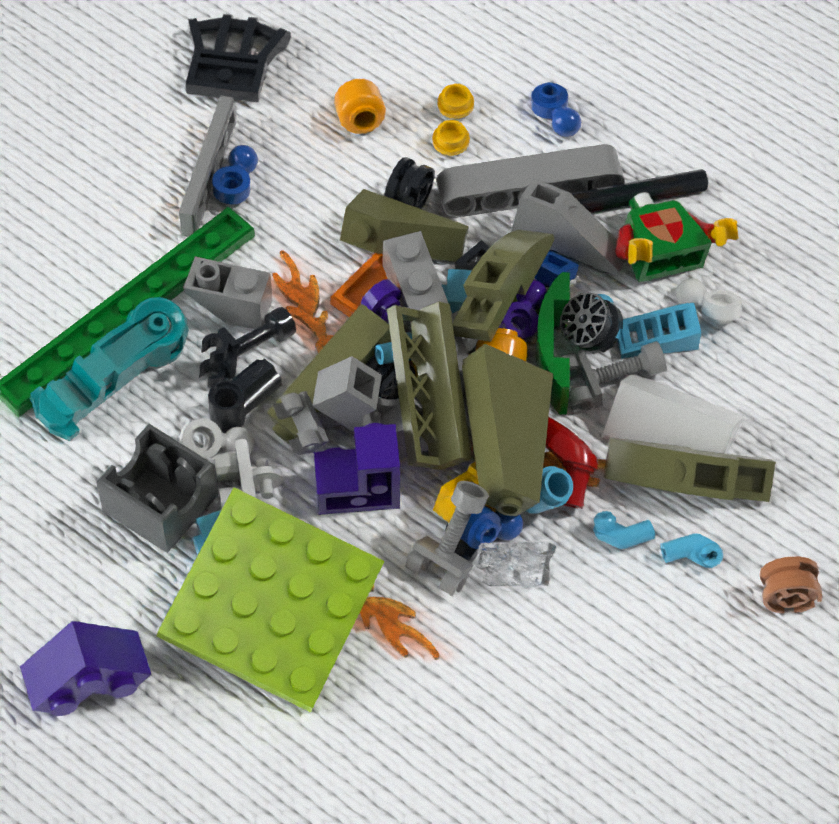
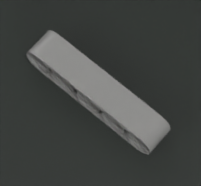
(500, 183)

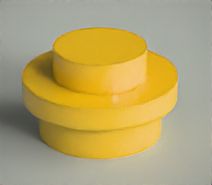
(455, 101)
(451, 138)

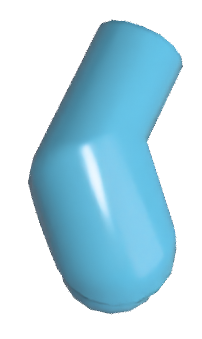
(619, 536)
(693, 547)

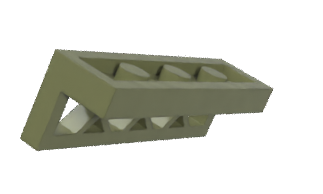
(436, 386)

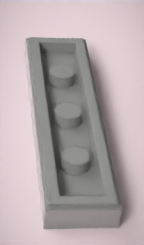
(208, 163)

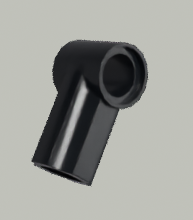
(234, 399)

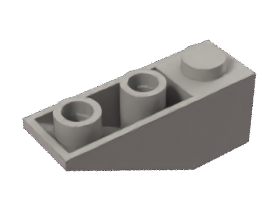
(574, 228)

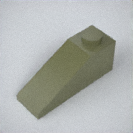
(376, 218)

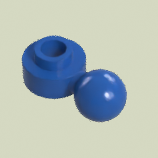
(551, 102)
(232, 182)
(491, 525)

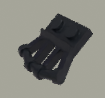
(231, 73)

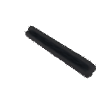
(657, 188)

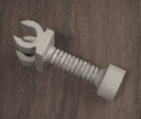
(588, 396)
(308, 422)
(468, 499)

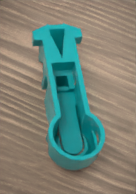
(113, 359)

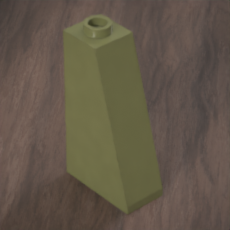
(356, 339)
(508, 426)

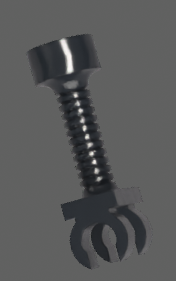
(223, 360)

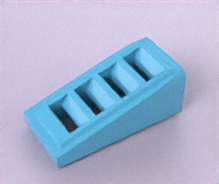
(670, 318)

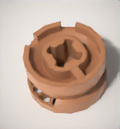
(790, 584)

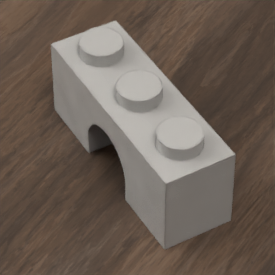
(350, 397)

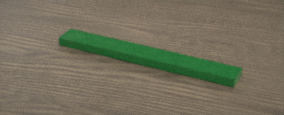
(162, 279)

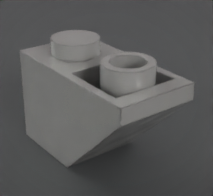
(230, 291)

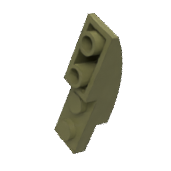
(496, 279)
(689, 470)

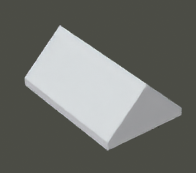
(668, 416)

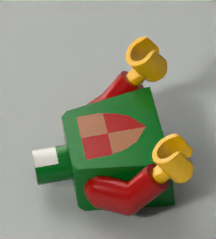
(667, 238)

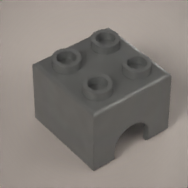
(159, 489)

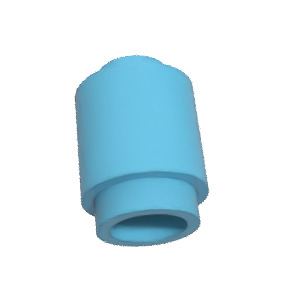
(555, 489)

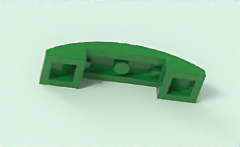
(549, 317)

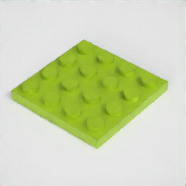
(270, 599)

